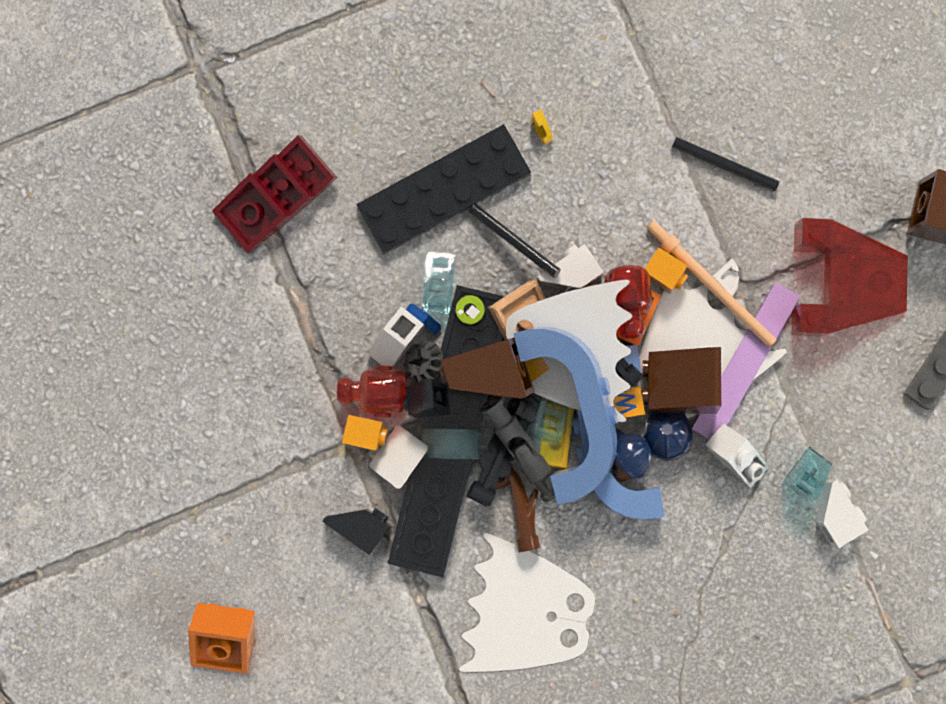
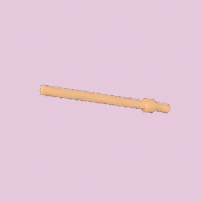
(671, 245)

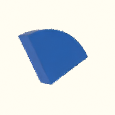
(429, 323)

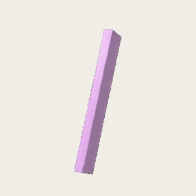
(748, 359)

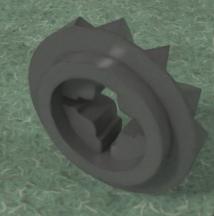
(430, 369)

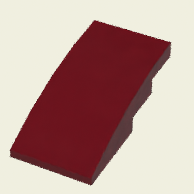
(274, 194)

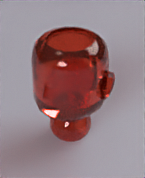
(634, 298)
(378, 391)

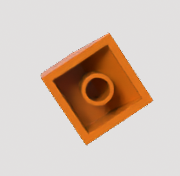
(221, 637)

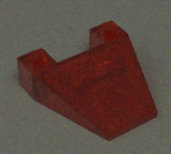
(860, 278)

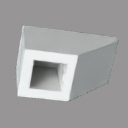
(576, 267)
(396, 338)
(737, 455)
(838, 516)

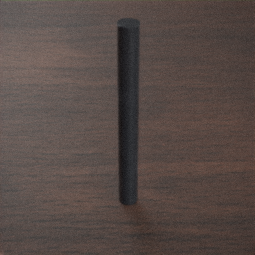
(725, 164)
(515, 241)

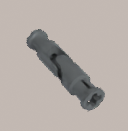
(532, 463)

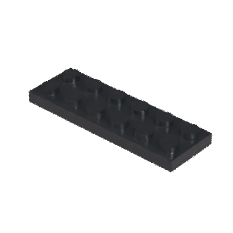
(444, 189)

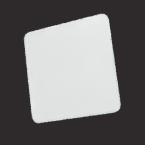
(398, 456)

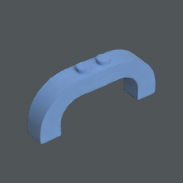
(592, 396)
(628, 502)

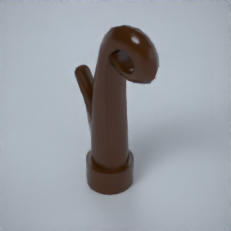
(524, 512)

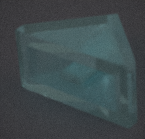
(451, 443)
(809, 474)

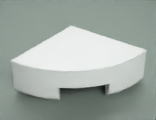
(728, 276)

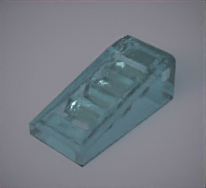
(437, 304)
(545, 435)

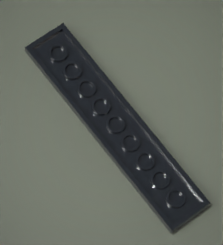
(439, 484)

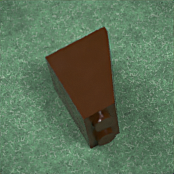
(929, 208)
(489, 370)
(683, 381)

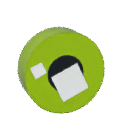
(470, 310)

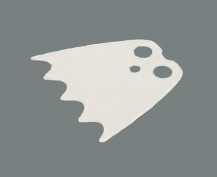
(591, 317)
(688, 322)
(514, 611)

